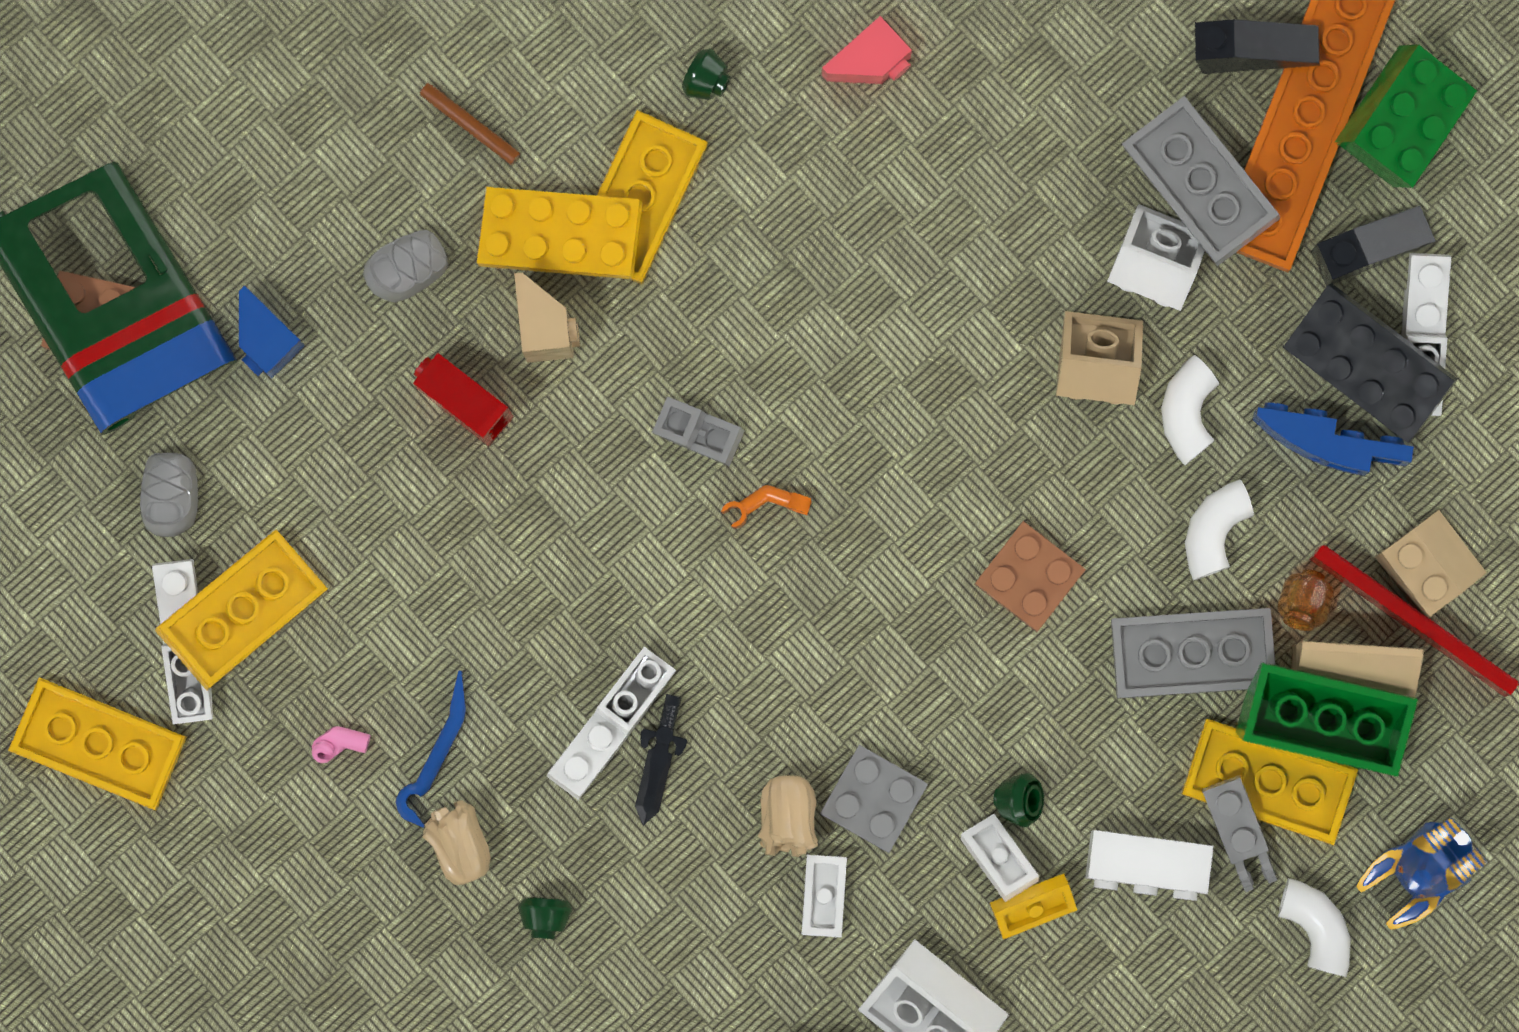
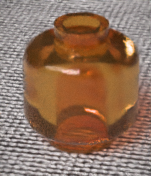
(1305, 600)

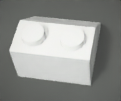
(1157, 258)

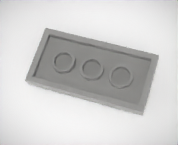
(1201, 181)
(1190, 652)

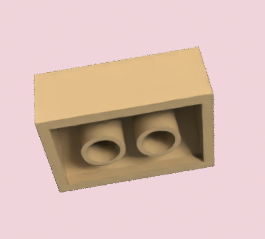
(1370, 666)

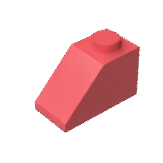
(870, 57)

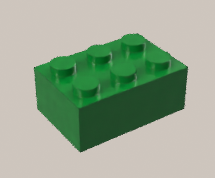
(1406, 116)

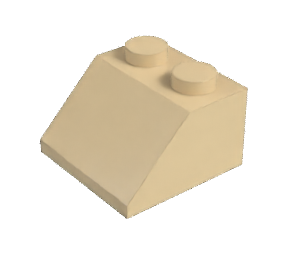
(544, 323)
(1100, 358)
(1431, 565)

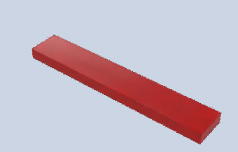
(1414, 620)

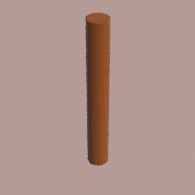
(470, 124)

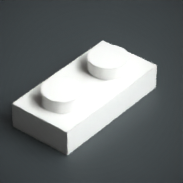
(999, 857)
(824, 896)

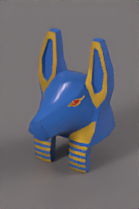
(1427, 866)

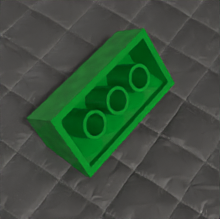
(1326, 719)

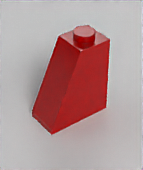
(462, 398)

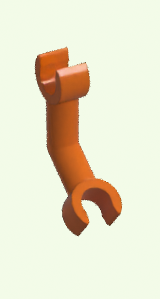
(767, 493)

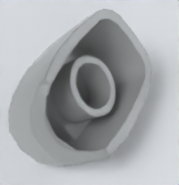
(405, 266)
(169, 494)

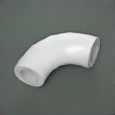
(1183, 409)
(1210, 527)
(1323, 924)

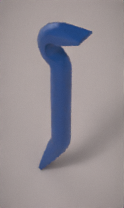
(437, 755)

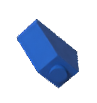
(264, 336)

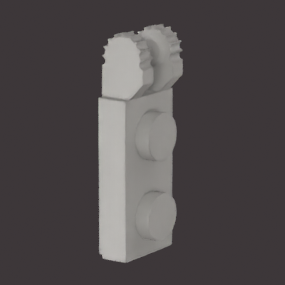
(1238, 828)

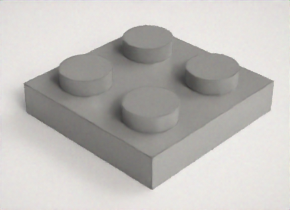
(873, 799)

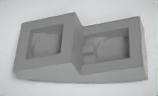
(698, 431)

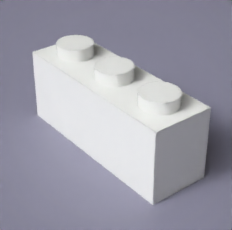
(1149, 864)

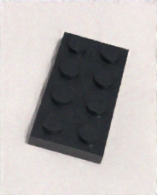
(1370, 363)

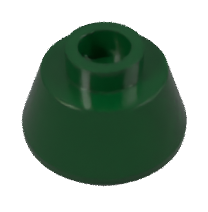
(706, 76)
(1020, 799)
(544, 916)

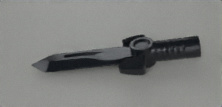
(658, 760)

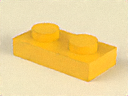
(1034, 906)

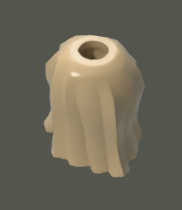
(788, 816)
(458, 843)

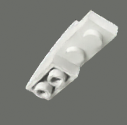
(1427, 306)
(174, 587)
(611, 723)

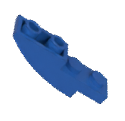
(1314, 438)

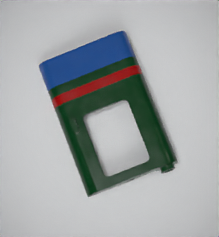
(132, 345)

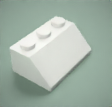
(929, 996)

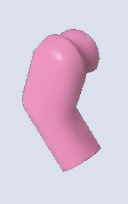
(337, 740)

